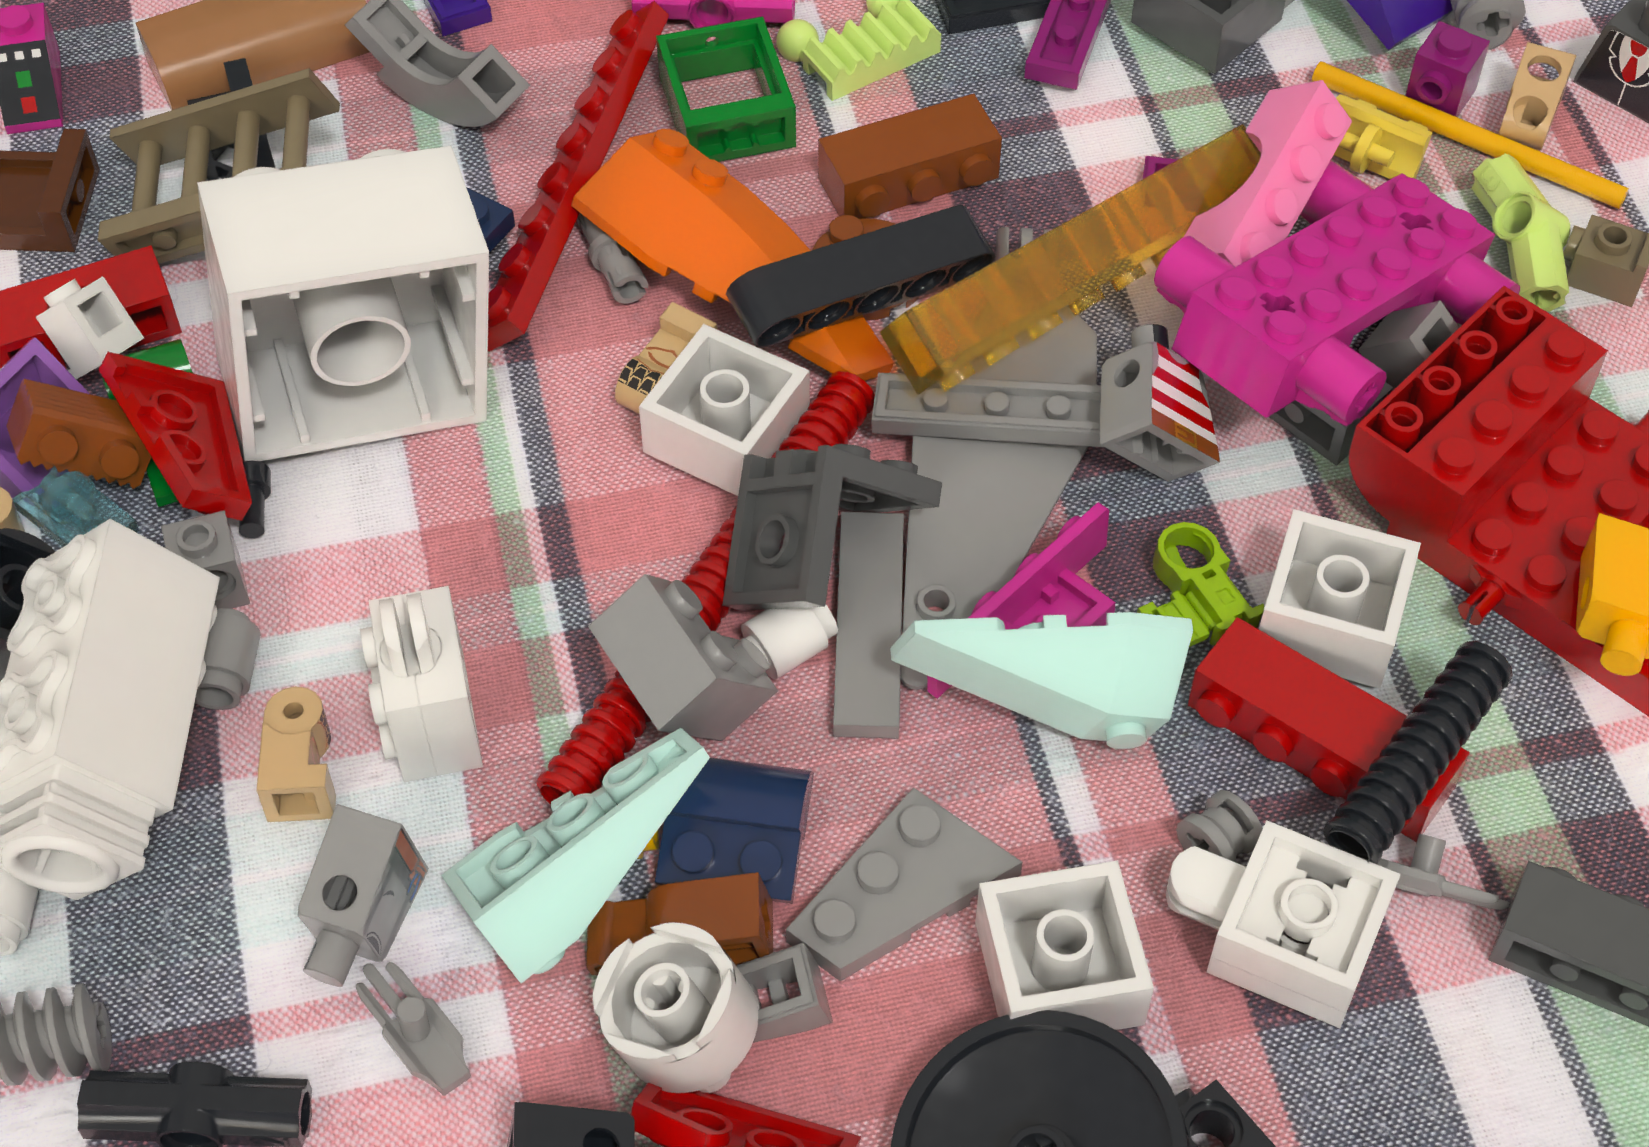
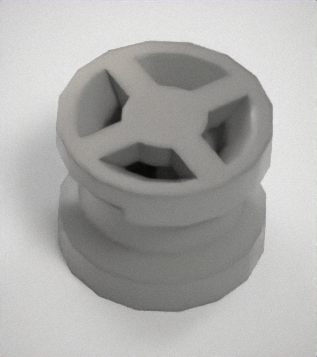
(1223, 828)

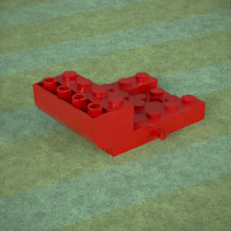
(1505, 469)

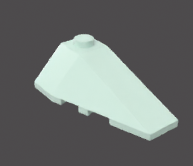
(1083, 680)
(546, 884)

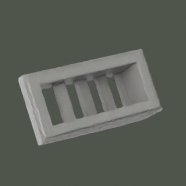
(788, 1015)

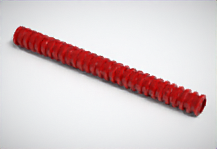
(616, 715)

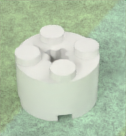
(676, 1009)

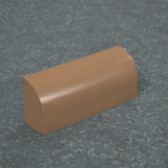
(273, 36)

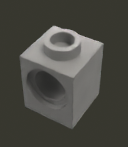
(211, 545)

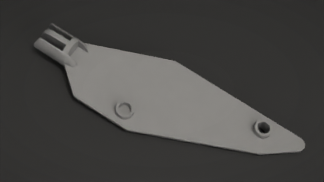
(991, 490)

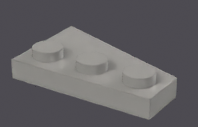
(896, 883)

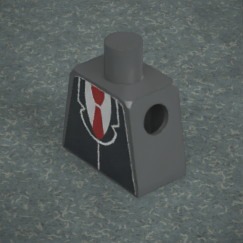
(1620, 61)

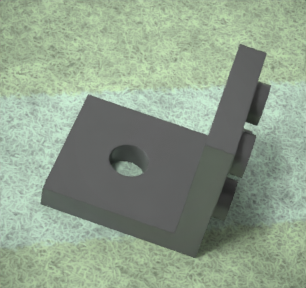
(802, 498)

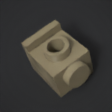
(1608, 259)

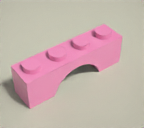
(1297, 138)

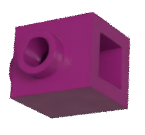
(1451, 61)

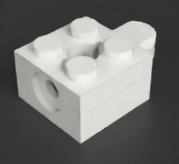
(420, 684)
(1292, 888)

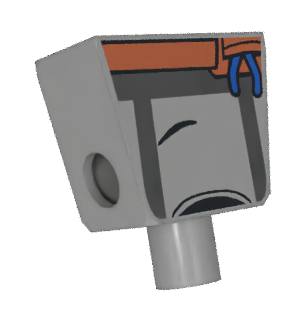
(358, 892)

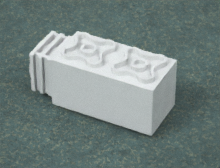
(98, 706)

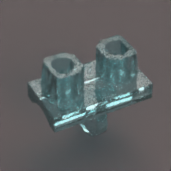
(69, 506)

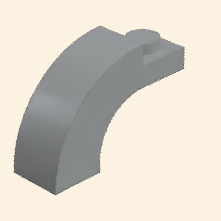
(431, 74)

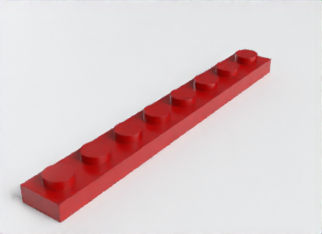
(580, 155)

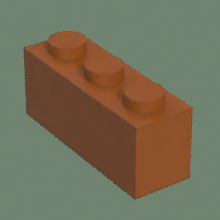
(909, 158)

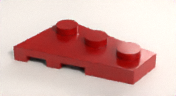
(719, 1121)

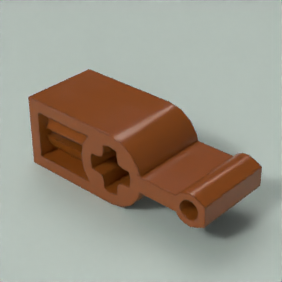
(727, 907)

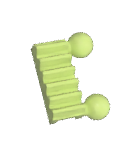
(887, 41)

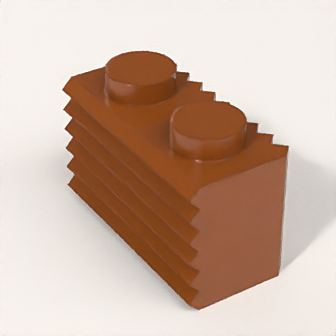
(76, 434)

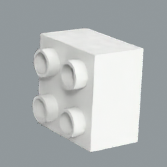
(347, 300)

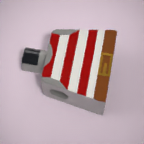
(1156, 408)

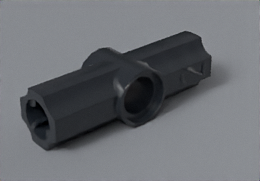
(195, 1107)

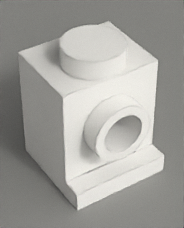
(87, 324)

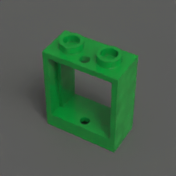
(733, 127)

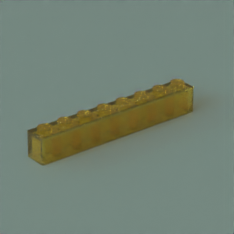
(1065, 267)

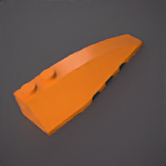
(697, 219)

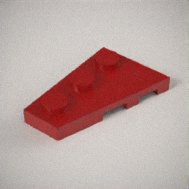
(186, 431)

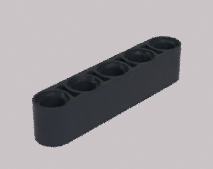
(858, 275)

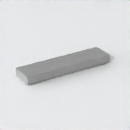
(990, 411)
(868, 625)

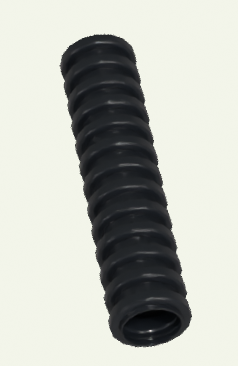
(1419, 752)

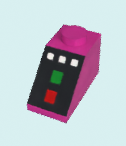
(29, 70)

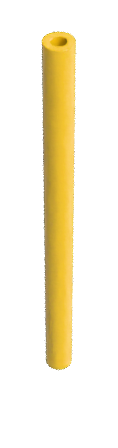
(1471, 135)

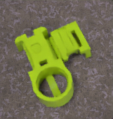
(1201, 592)

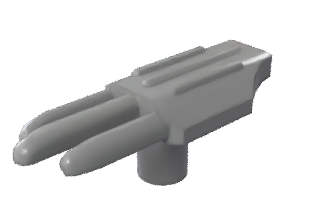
(1424, 879)
(420, 1033)

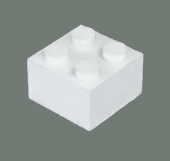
(721, 405)
(1340, 595)
(1064, 945)

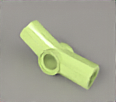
(1529, 227)

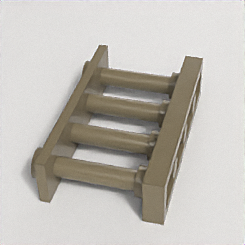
(190, 134)

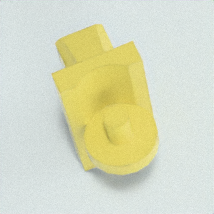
(1381, 141)

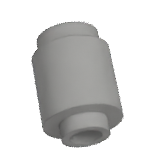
(228, 660)

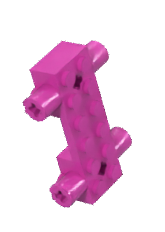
(1288, 315)

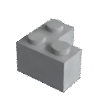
(679, 665)

